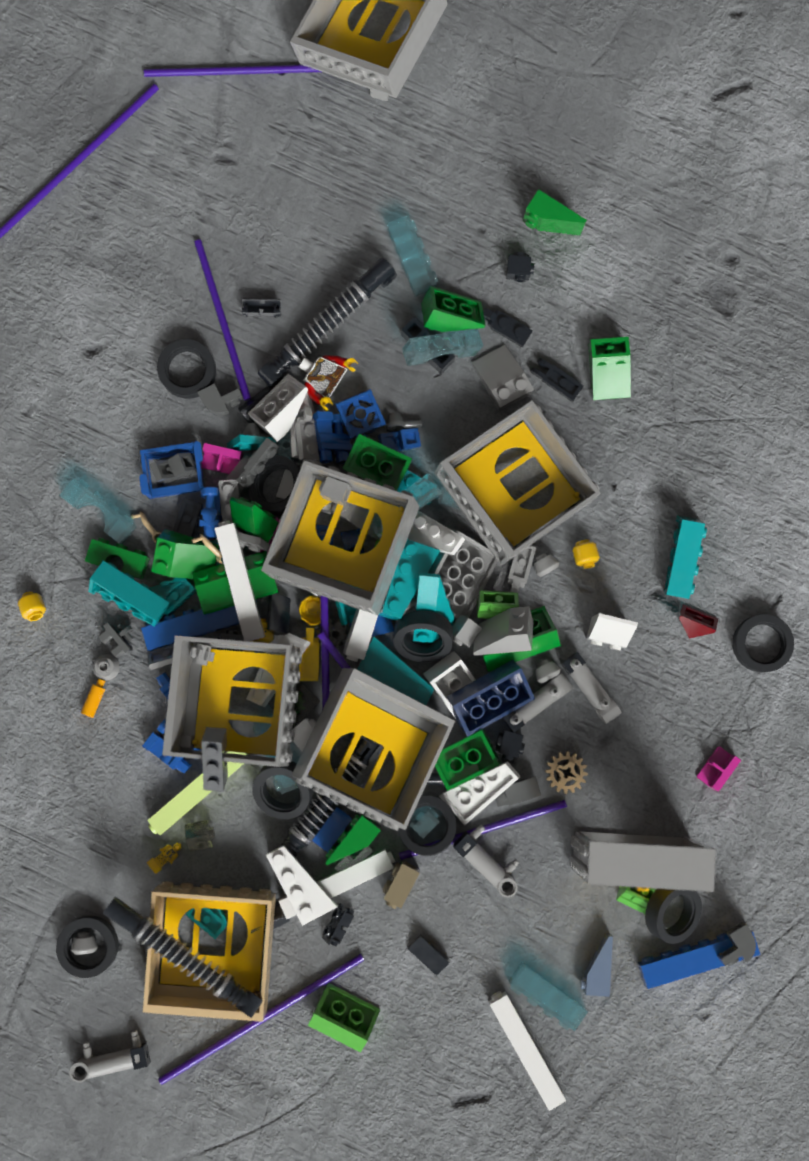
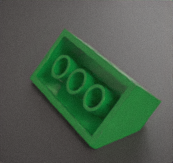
(214, 587)
(544, 638)

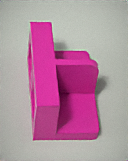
(220, 458)
(718, 769)

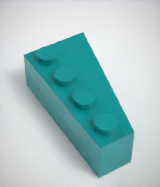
(685, 557)
(414, 560)
(128, 593)
(393, 672)

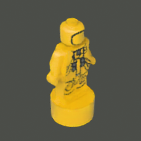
(167, 854)

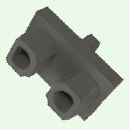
(111, 633)

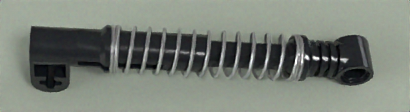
(360, 291)
(298, 836)
(178, 953)

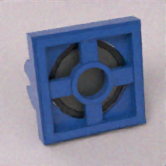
(360, 414)

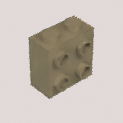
(401, 884)

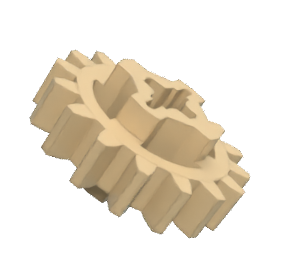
(561, 780)

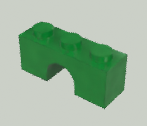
(134, 562)

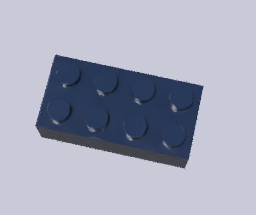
(490, 697)

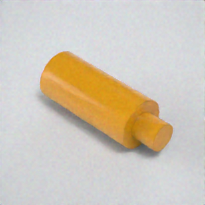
(93, 698)

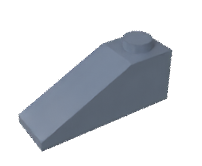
(598, 972)

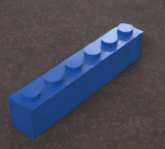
(189, 625)
(685, 961)

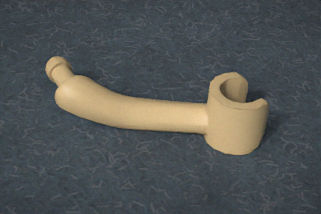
(146, 523)
(210, 546)

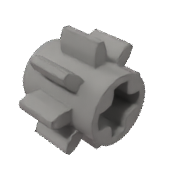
(202, 654)

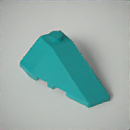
(432, 598)

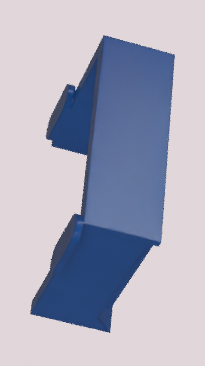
(170, 451)

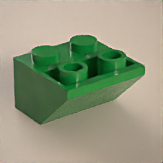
(251, 519)

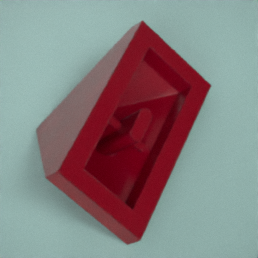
(697, 622)

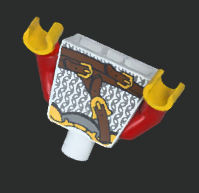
(324, 376)

